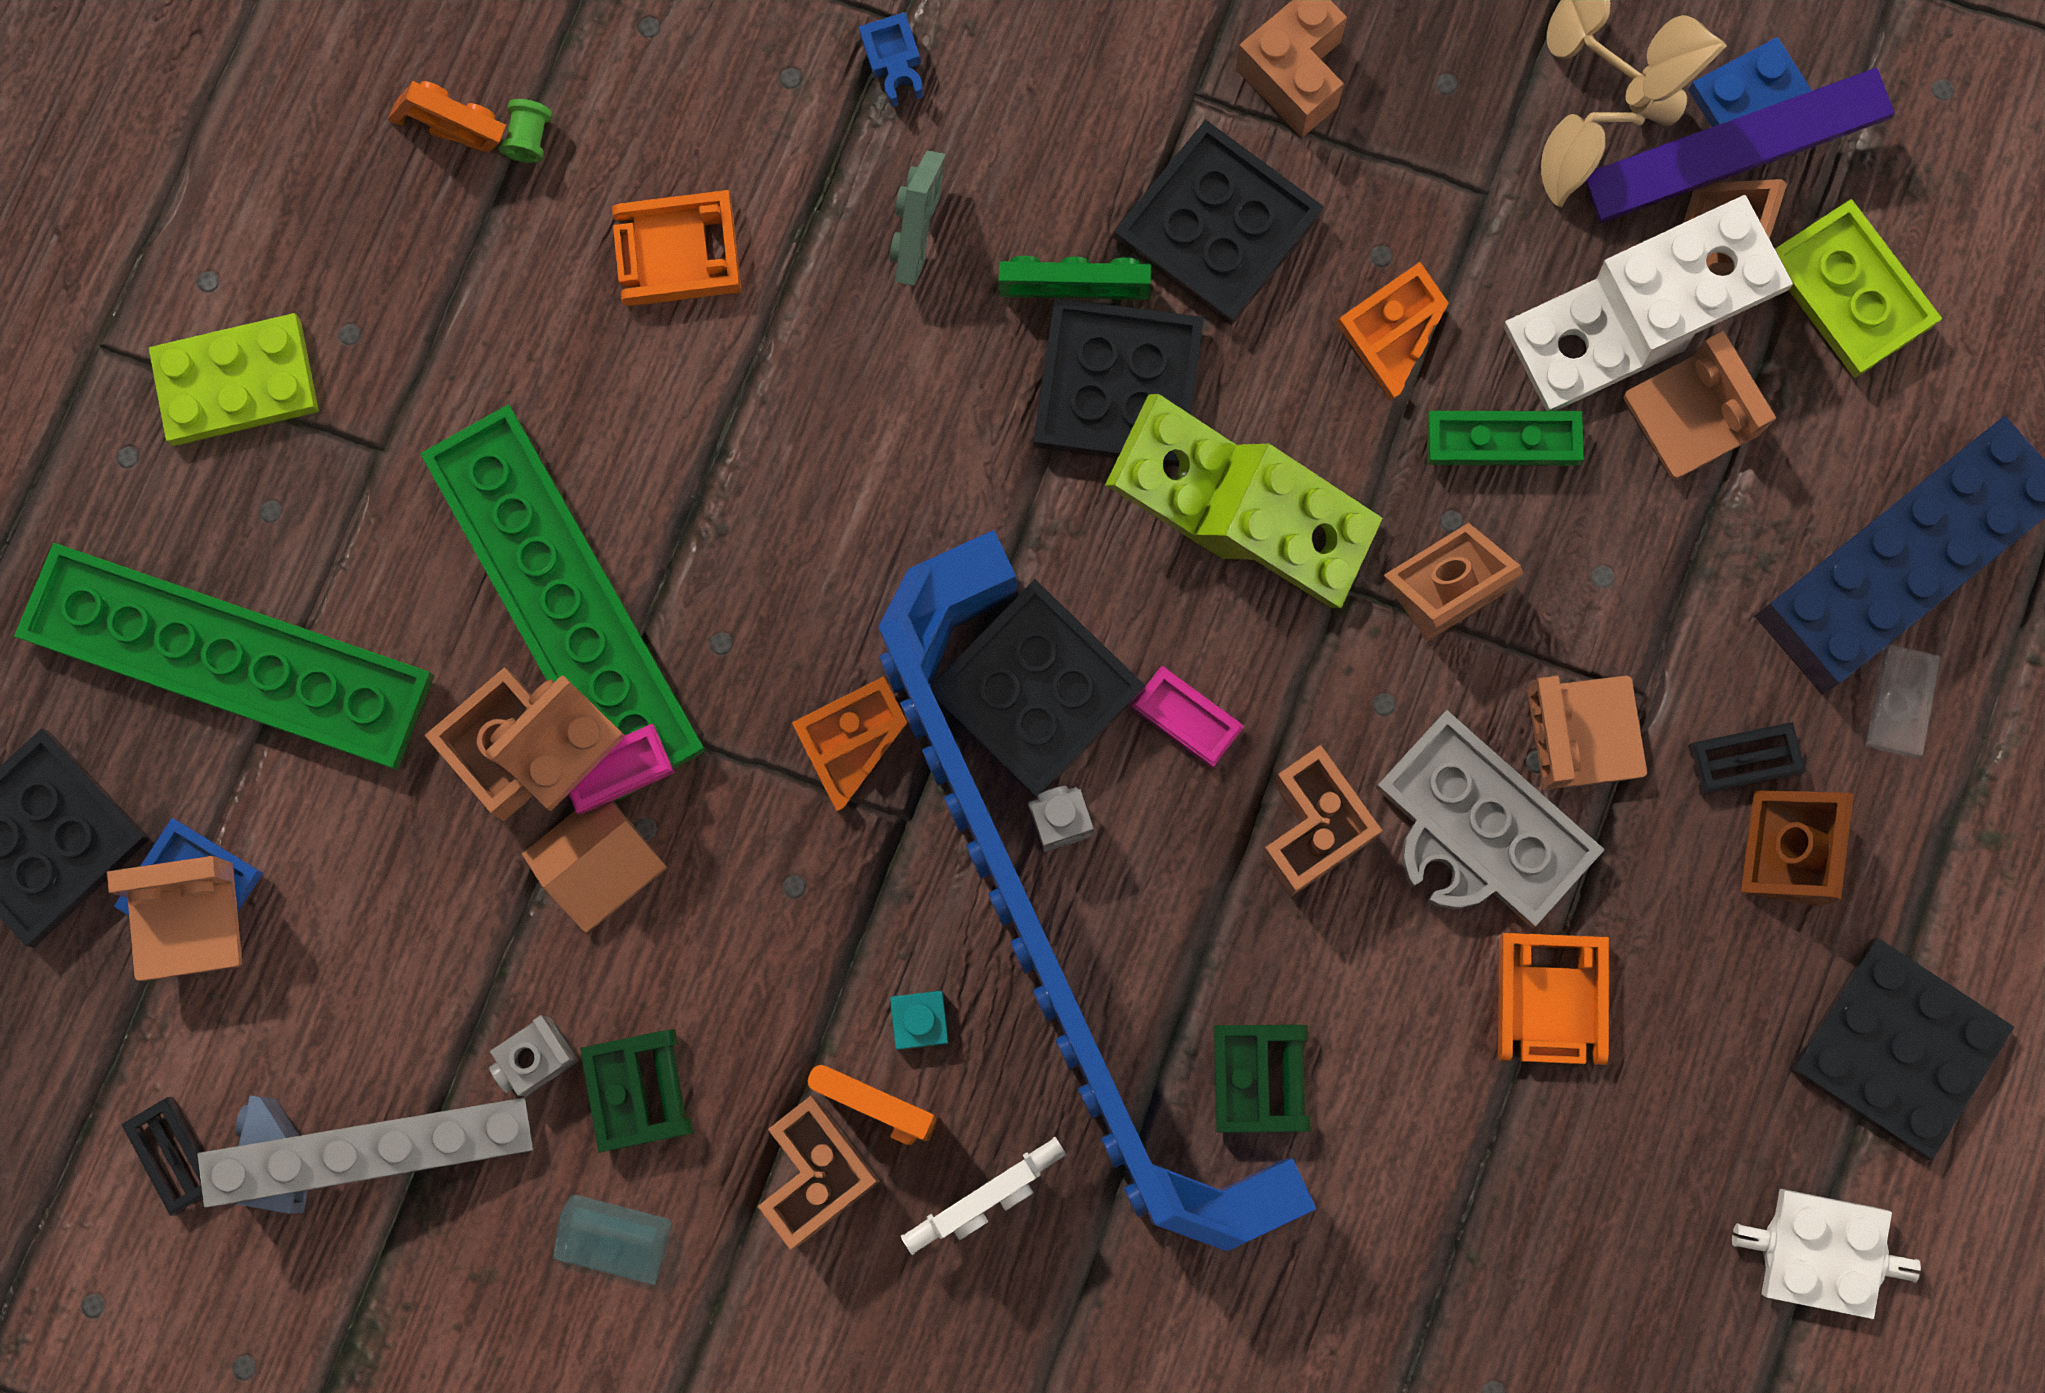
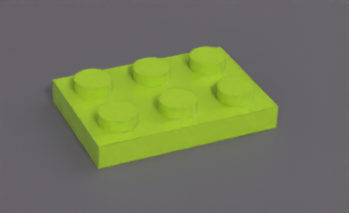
(1855, 289)
(233, 379)

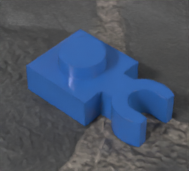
(892, 52)

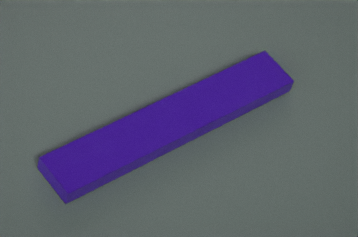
(1739, 145)

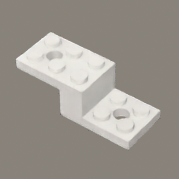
(1648, 304)

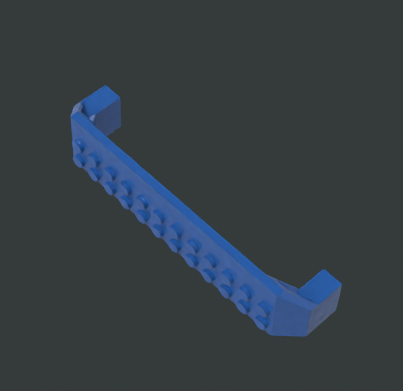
(916, 633)

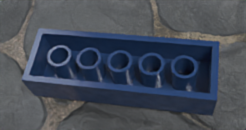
(1910, 557)

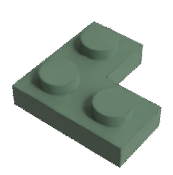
(916, 205)

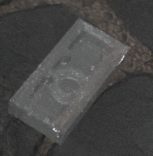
(1903, 701)

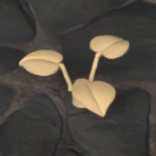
(1674, 59)

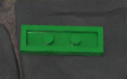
(1074, 279)
(1505, 438)

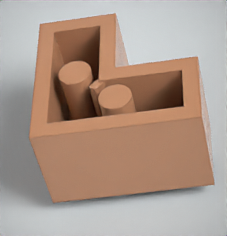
(1287, 66)
(1330, 817)
(829, 1176)

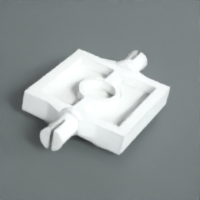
(968, 1213)
(1826, 1253)

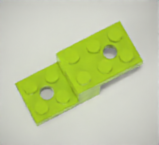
(1244, 501)

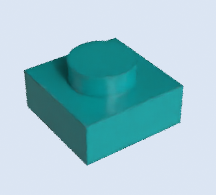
(919, 1020)

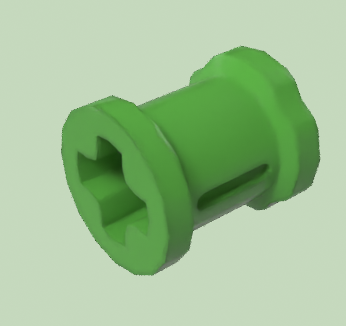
(525, 130)

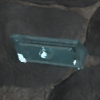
(611, 1239)

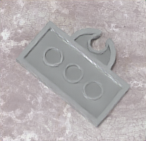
(1483, 825)

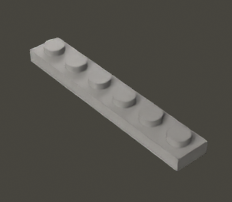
(364, 1152)

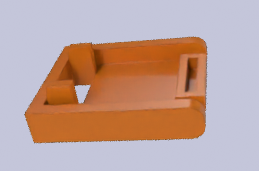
(669, 251)
(1553, 1008)
(907, 1119)

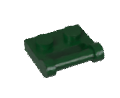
(1243, 1078)
(619, 1094)

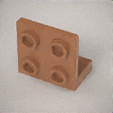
(1700, 408)
(1586, 731)
(554, 741)
(181, 916)

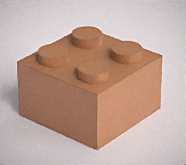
(466, 737)

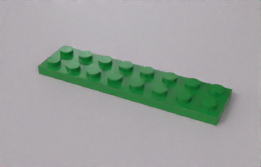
(554, 579)
(225, 656)

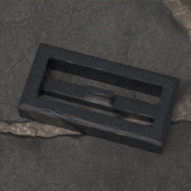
(1704, 767)
(150, 1161)

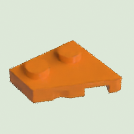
(447, 118)
(1395, 327)
(850, 737)

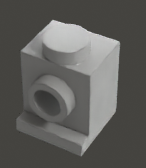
(1061, 817)
(550, 1052)

